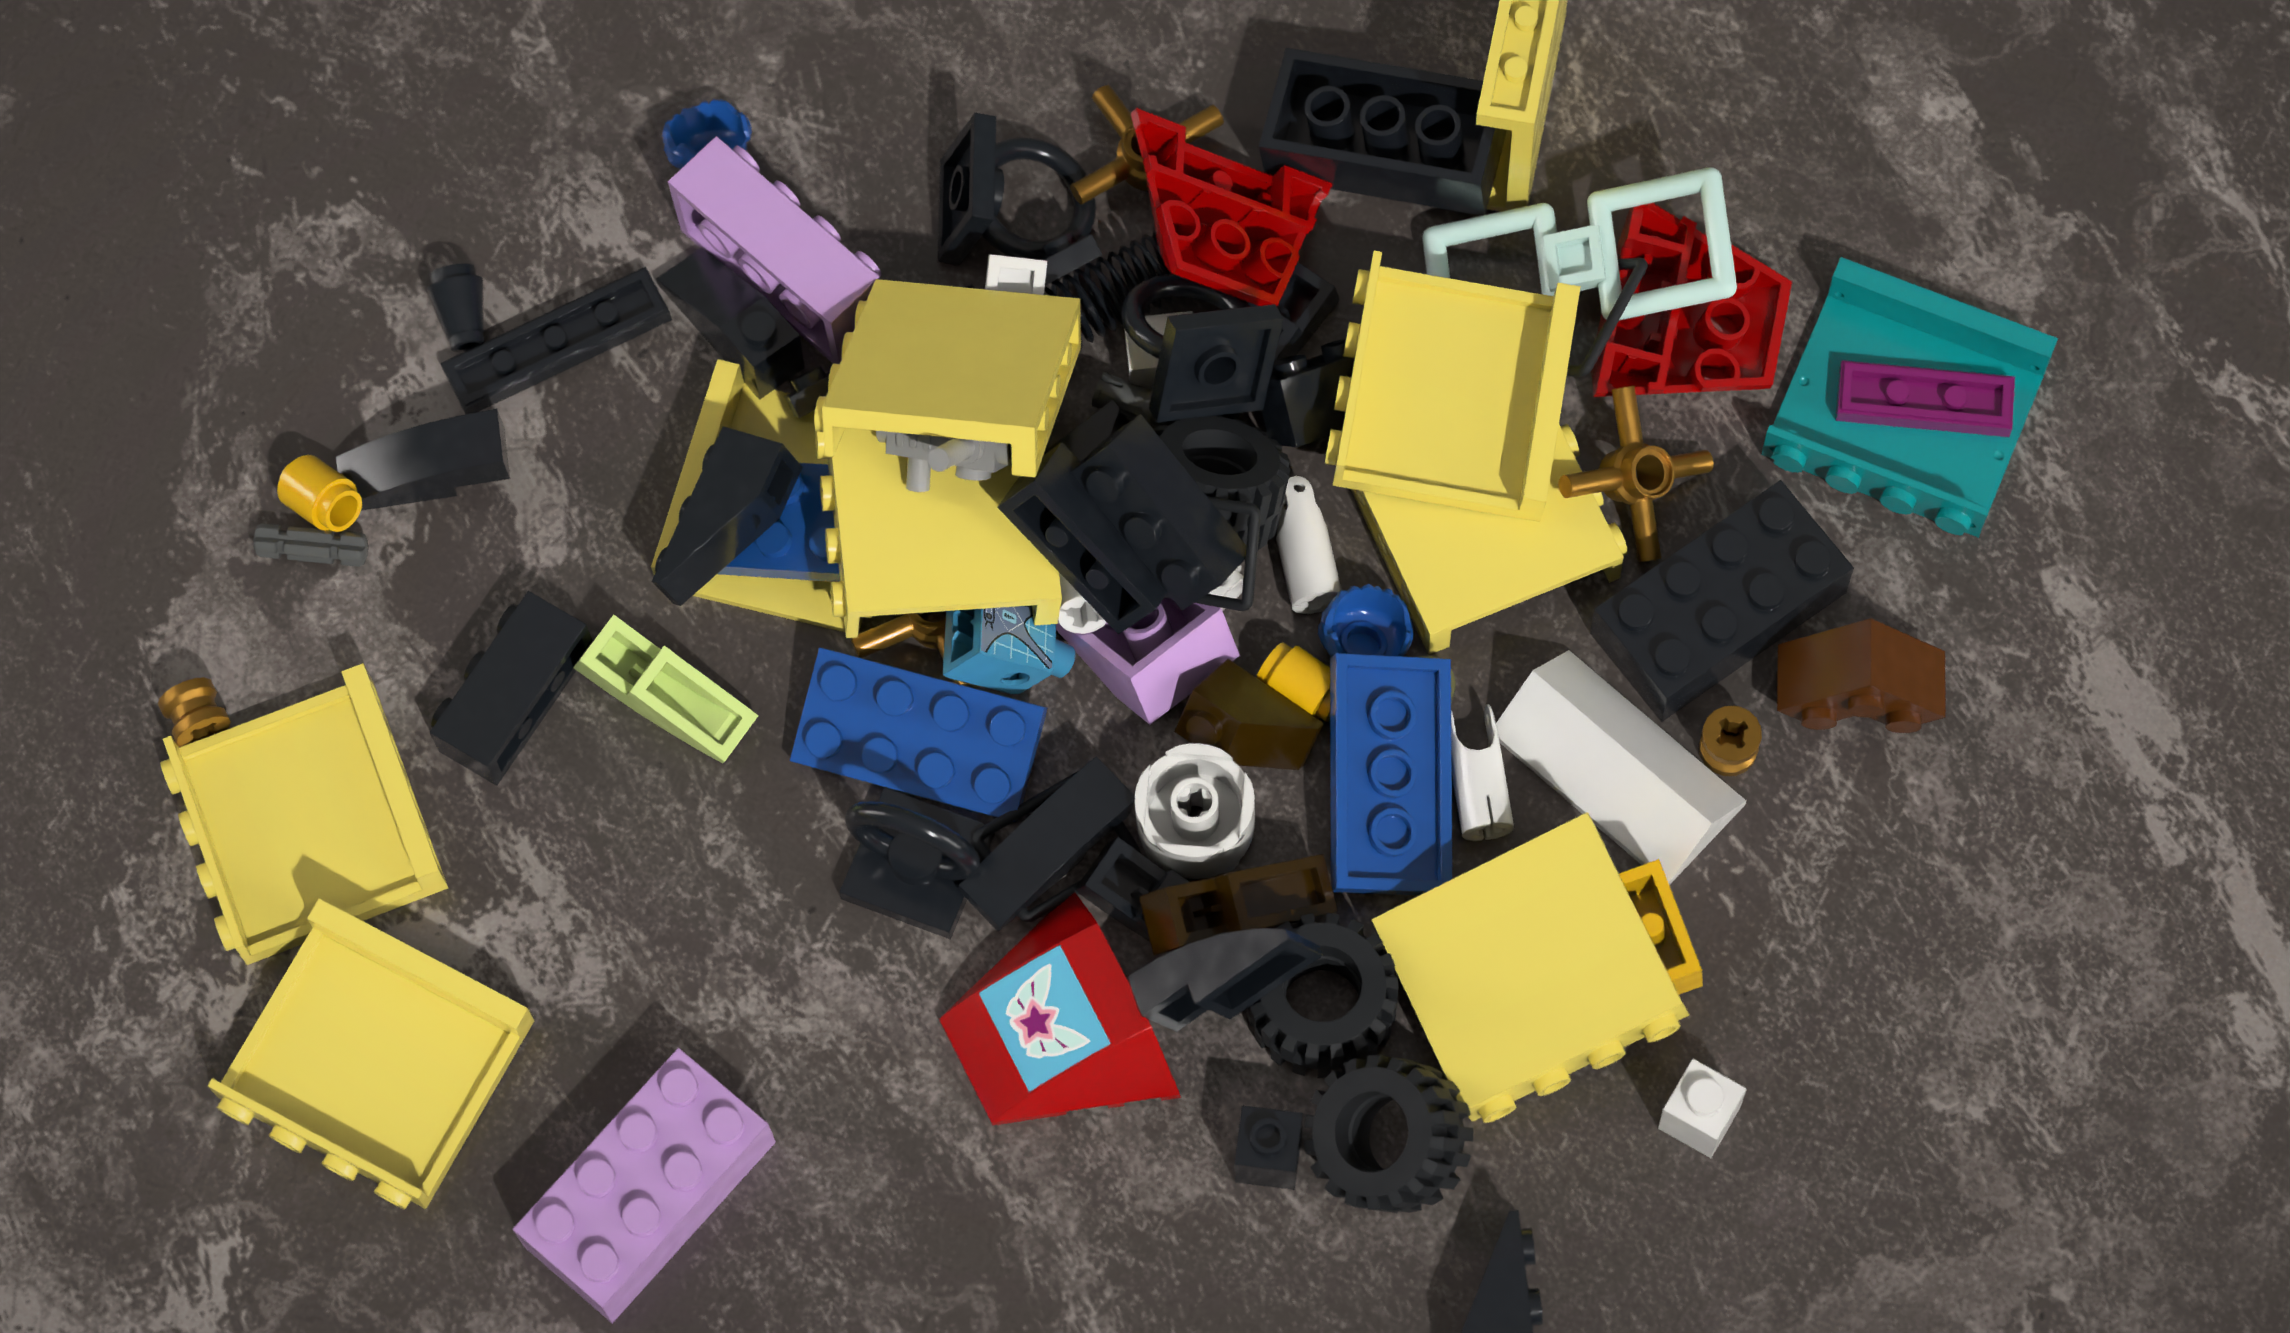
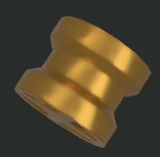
(193, 711)
(1728, 753)

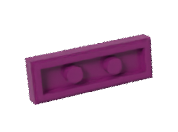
(1925, 398)

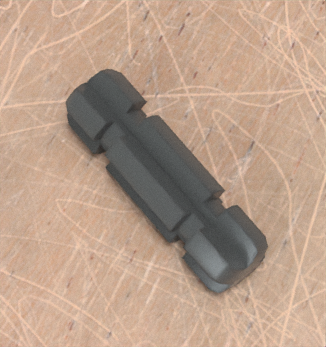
(310, 544)

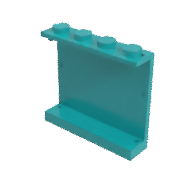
(1907, 469)

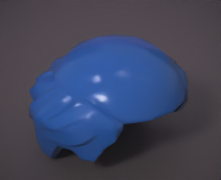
(698, 125)
(1366, 623)

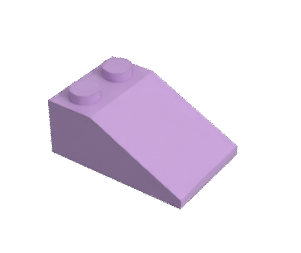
(1157, 657)

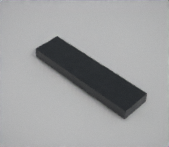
(556, 341)

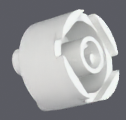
(1201, 844)

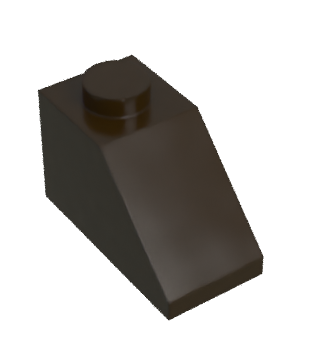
(1248, 720)

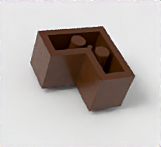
(1861, 673)

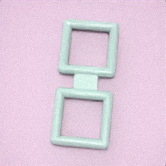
(1589, 253)

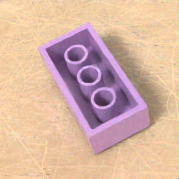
(773, 244)
(645, 1185)

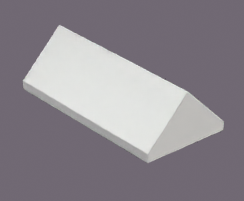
(1616, 765)

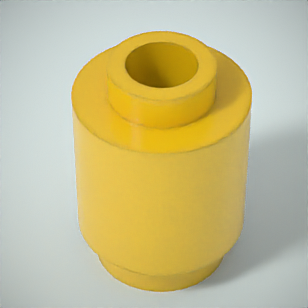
(319, 494)
(1299, 679)

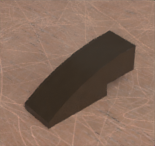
(1238, 902)

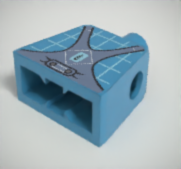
(1003, 649)

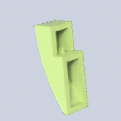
(665, 690)

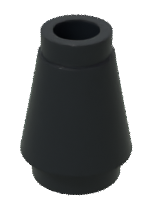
(459, 304)

